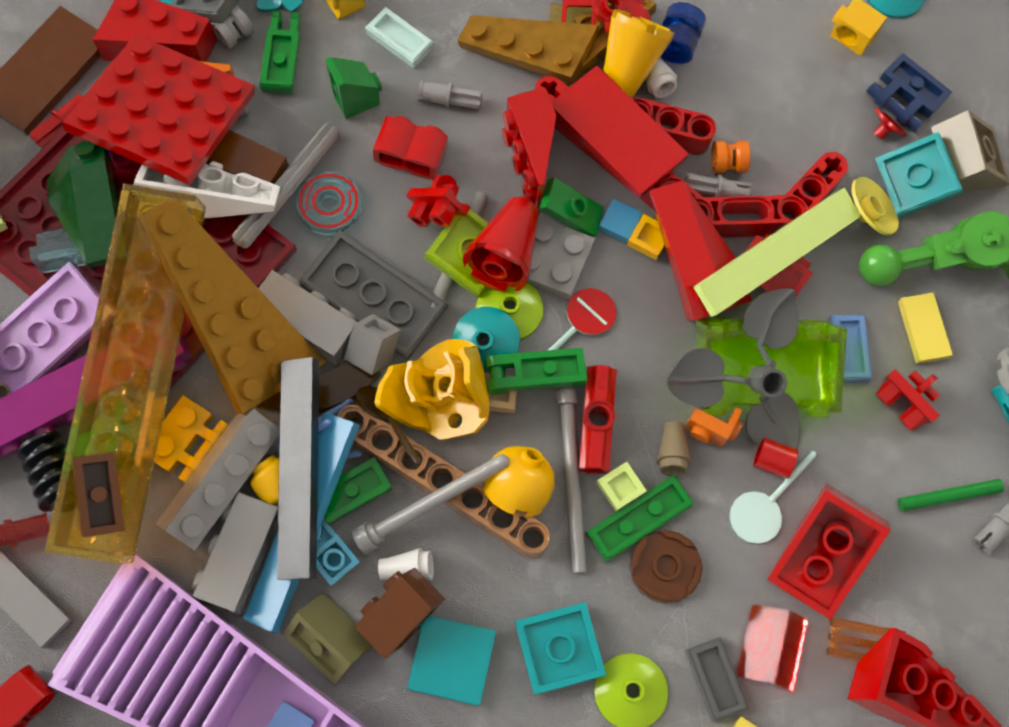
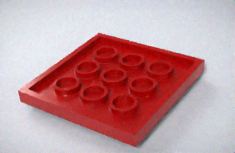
(160, 109)

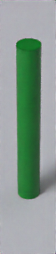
(950, 495)

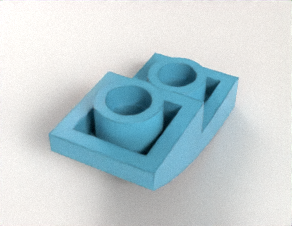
(333, 555)

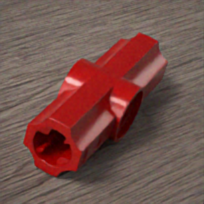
(597, 440)

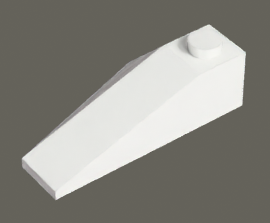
(218, 190)

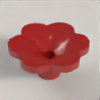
(887, 125)

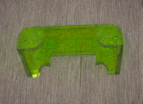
(810, 362)

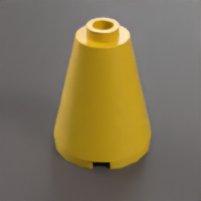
(633, 49)

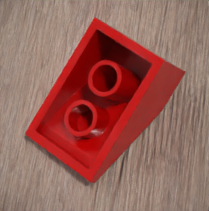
(829, 551)

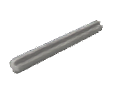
(288, 183)

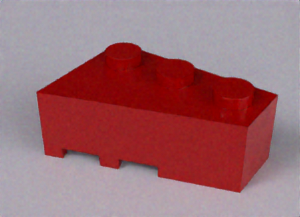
(158, 22)

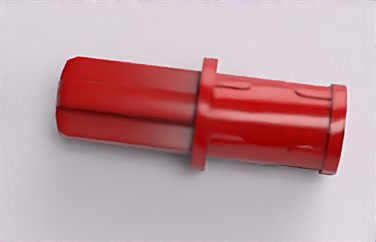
(54, 124)

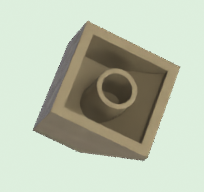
(973, 152)

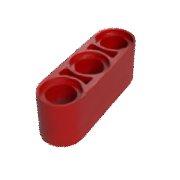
(683, 123)
(23, 697)

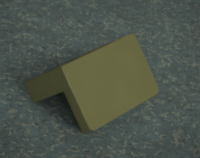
(327, 638)

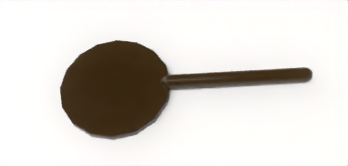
(365, 398)

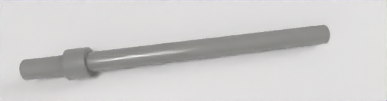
(567, 399)

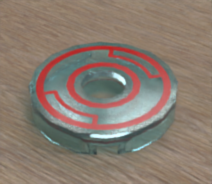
(326, 185)

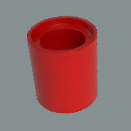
(775, 458)

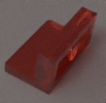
(773, 647)

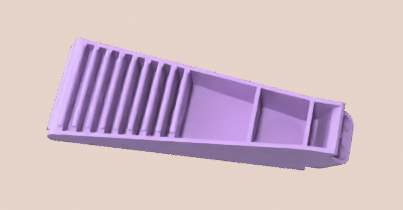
(175, 662)

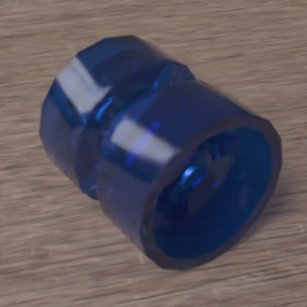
(687, 24)

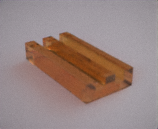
(835, 638)

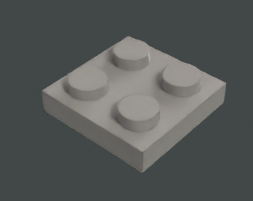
(558, 257)

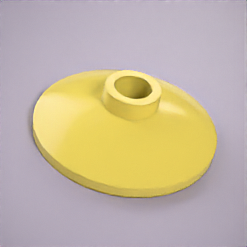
(874, 206)

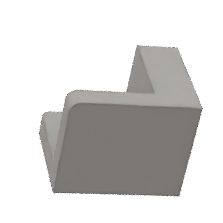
(372, 344)

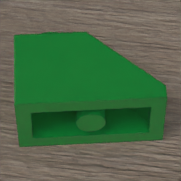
(353, 86)

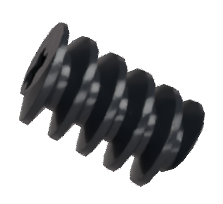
(44, 467)

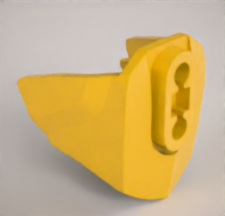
(436, 390)

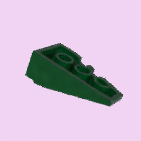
(86, 199)

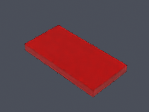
(618, 132)

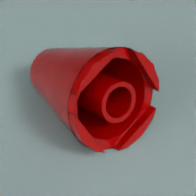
(505, 247)

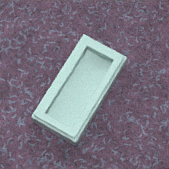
(399, 37)

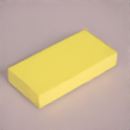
(925, 328)

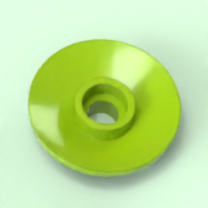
(528, 307)
(612, 695)

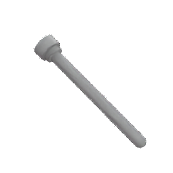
(369, 536)

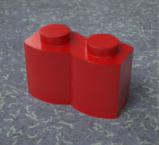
(410, 147)

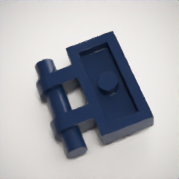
(913, 85)

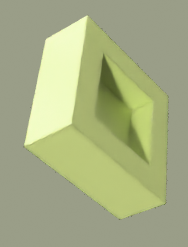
(621, 486)

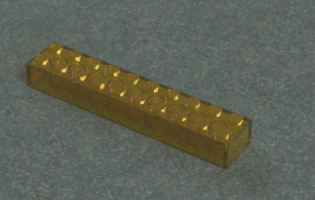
(124, 378)

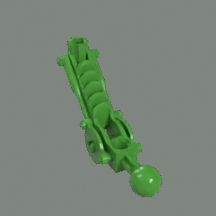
(971, 244)

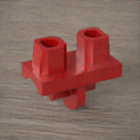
(436, 203)
(920, 409)

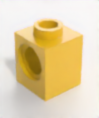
(857, 25)

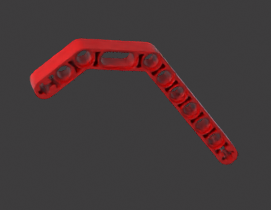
(767, 207)

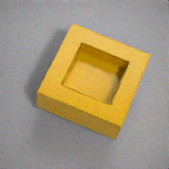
(647, 237)

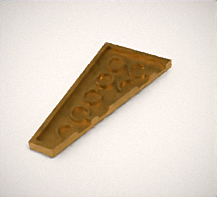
(229, 313)

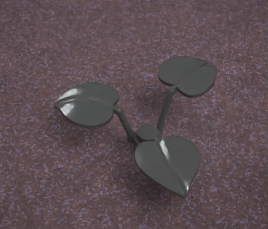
(699, 376)

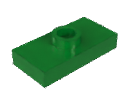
(571, 207)

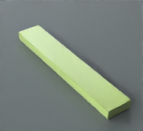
(776, 252)

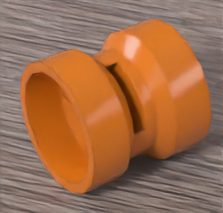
(730, 156)

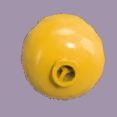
(522, 485)

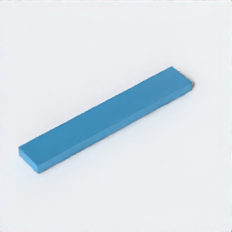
(274, 596)

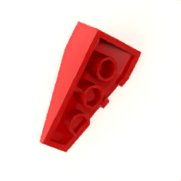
(691, 245)
(911, 688)

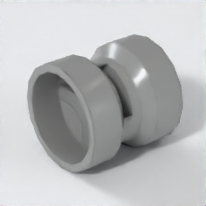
(233, 28)

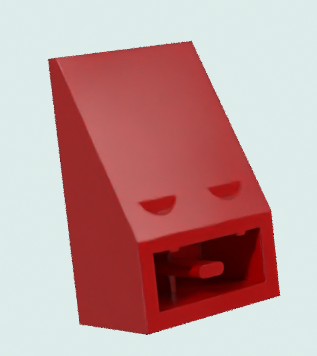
(530, 133)

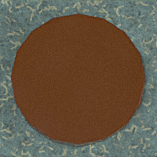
(666, 566)

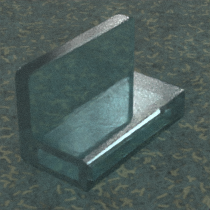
(54, 251)

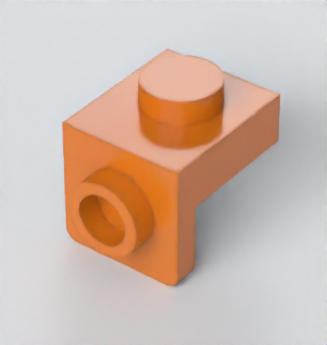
(710, 429)

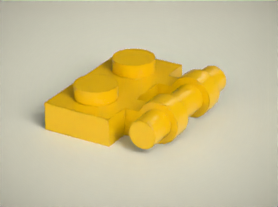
(180, 432)

